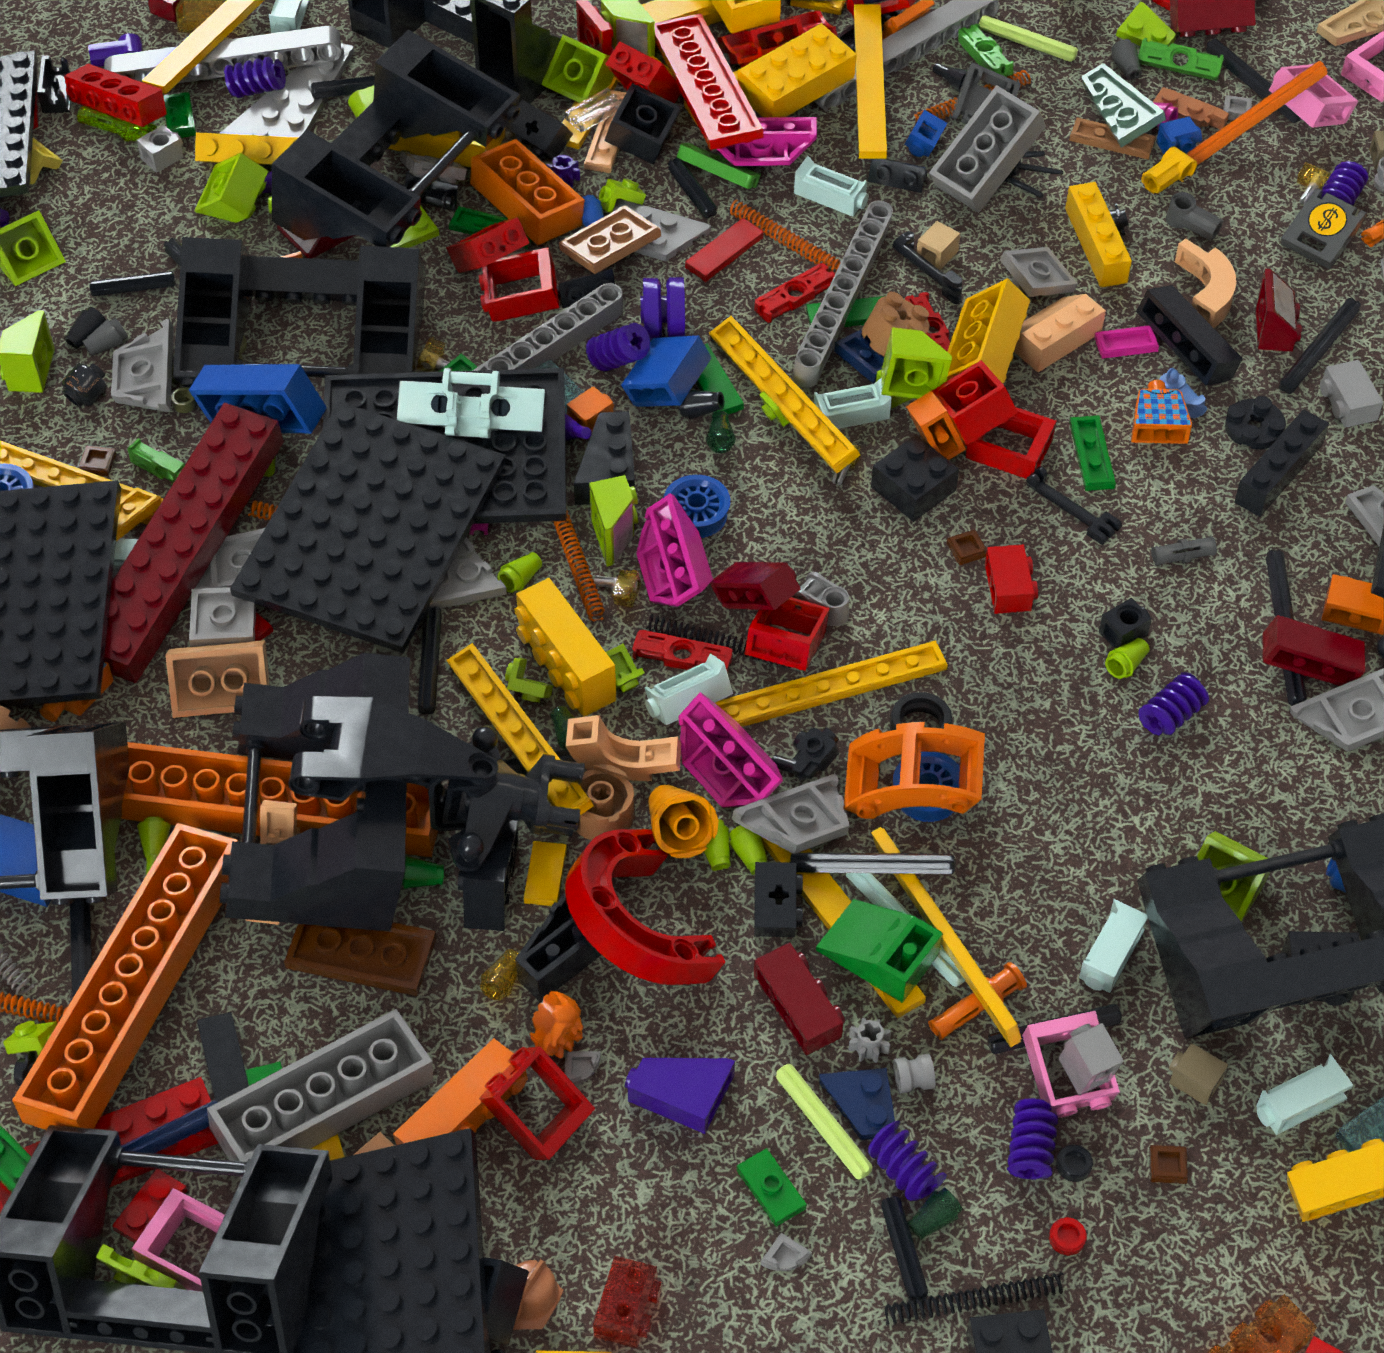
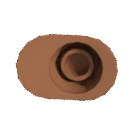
(539, 1296)

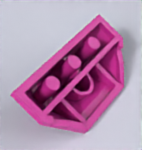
(782, 142)
(672, 554)
(724, 756)

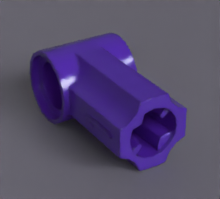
(126, 44)

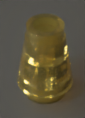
(500, 976)

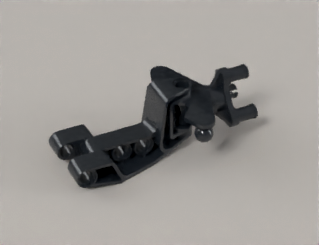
(386, 743)

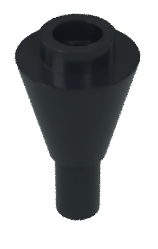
(953, 76)

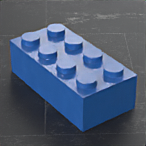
(266, 389)

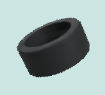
(920, 702)

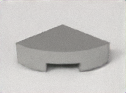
(581, 1065)
(785, 1254)

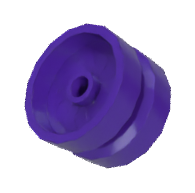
(663, 309)

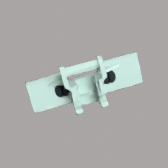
(471, 416)

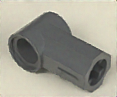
(1185, 213)

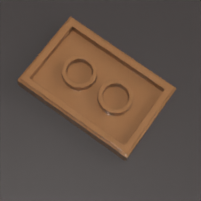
(609, 239)

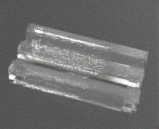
(591, 107)

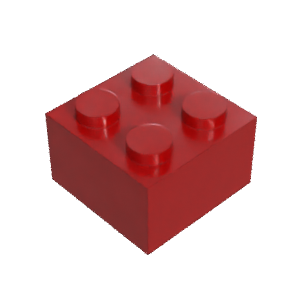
(975, 402)

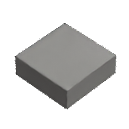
(1236, 106)

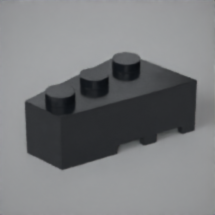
(606, 455)
(488, 886)
(554, 953)

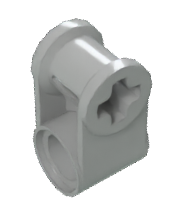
(825, 594)

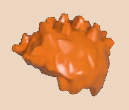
(557, 1024)

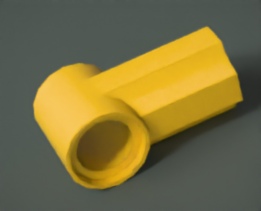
(1173, 166)

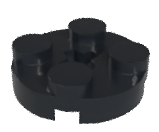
(1256, 409)

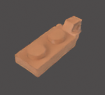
(1200, 112)

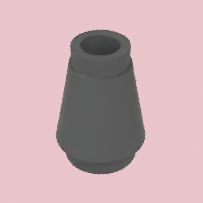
(1126, 57)
(105, 337)

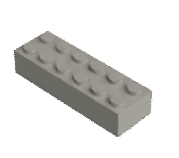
(324, 1090)

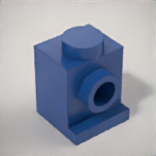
(1178, 133)
(922, 138)

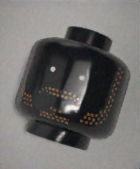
(84, 384)

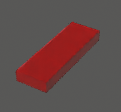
(724, 249)

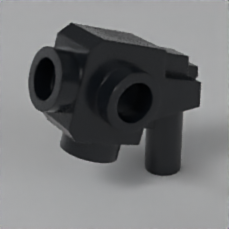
(815, 753)

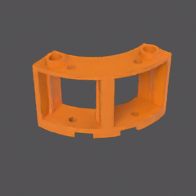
(911, 739)

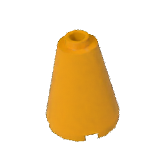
(681, 821)

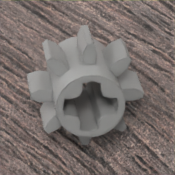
(869, 1039)

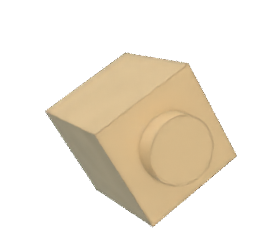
(938, 244)

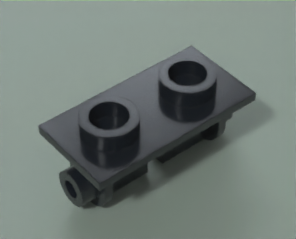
(897, 174)
(437, 194)
(577, 288)

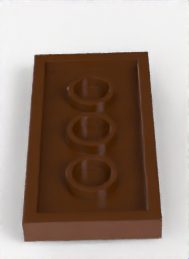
(363, 956)

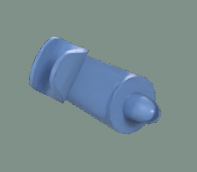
(1194, 404)

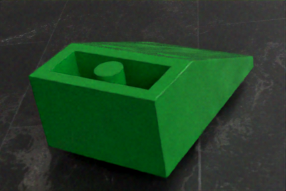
(882, 946)

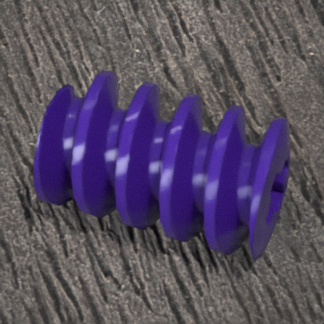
(255, 77)
(1346, 181)
(618, 347)
(1173, 705)
(1032, 1139)
(903, 1164)

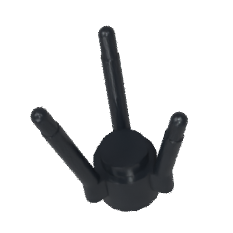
(1015, 171)

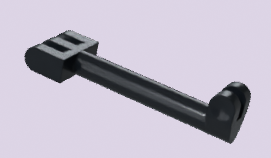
(950, 281)
(1098, 529)

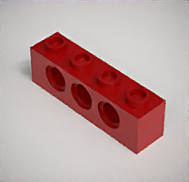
(115, 95)

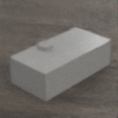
(987, 148)

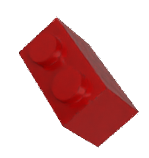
(1010, 579)

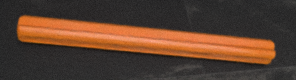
(1258, 112)

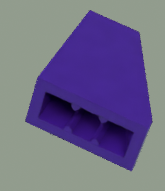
(681, 1088)

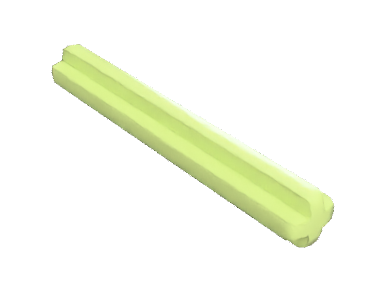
(1028, 38)
(824, 1121)

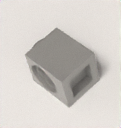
(160, 148)

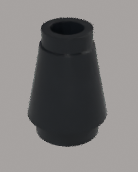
(83, 326)
(701, 403)

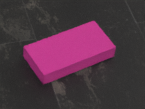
(1126, 341)

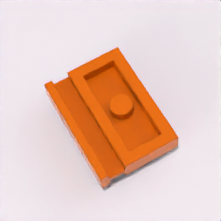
(907, 17)

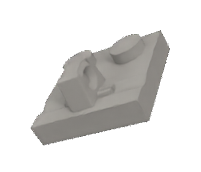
(1038, 272)
(220, 618)

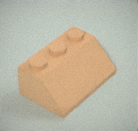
(1059, 330)
(210, 676)

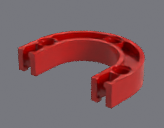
(614, 930)

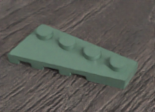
(1121, 105)

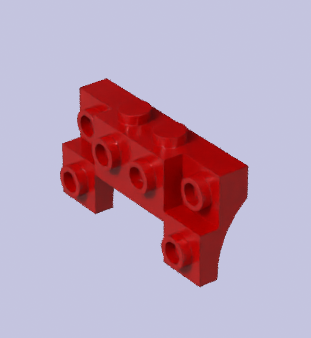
(756, 42)

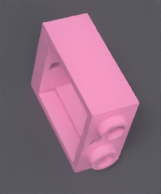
(1359, 70)
(1320, 104)
(1056, 1031)
(162, 1228)

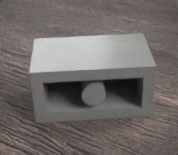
(1351, 393)
(1090, 1058)

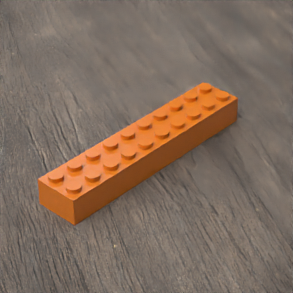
(210, 788)
(127, 984)

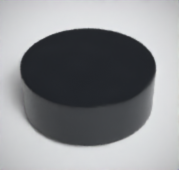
(1074, 1163)

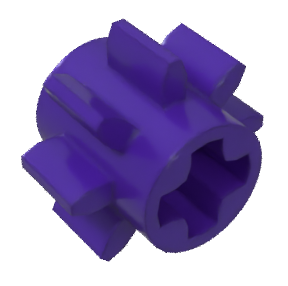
(565, 168)

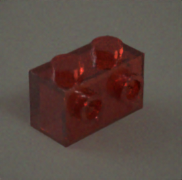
(626, 1302)

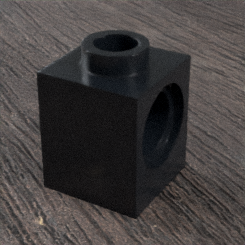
(1125, 623)

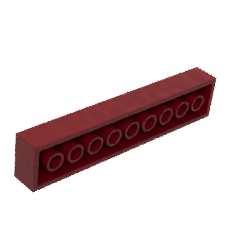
(186, 535)

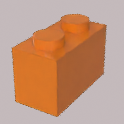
(935, 425)
(1353, 605)

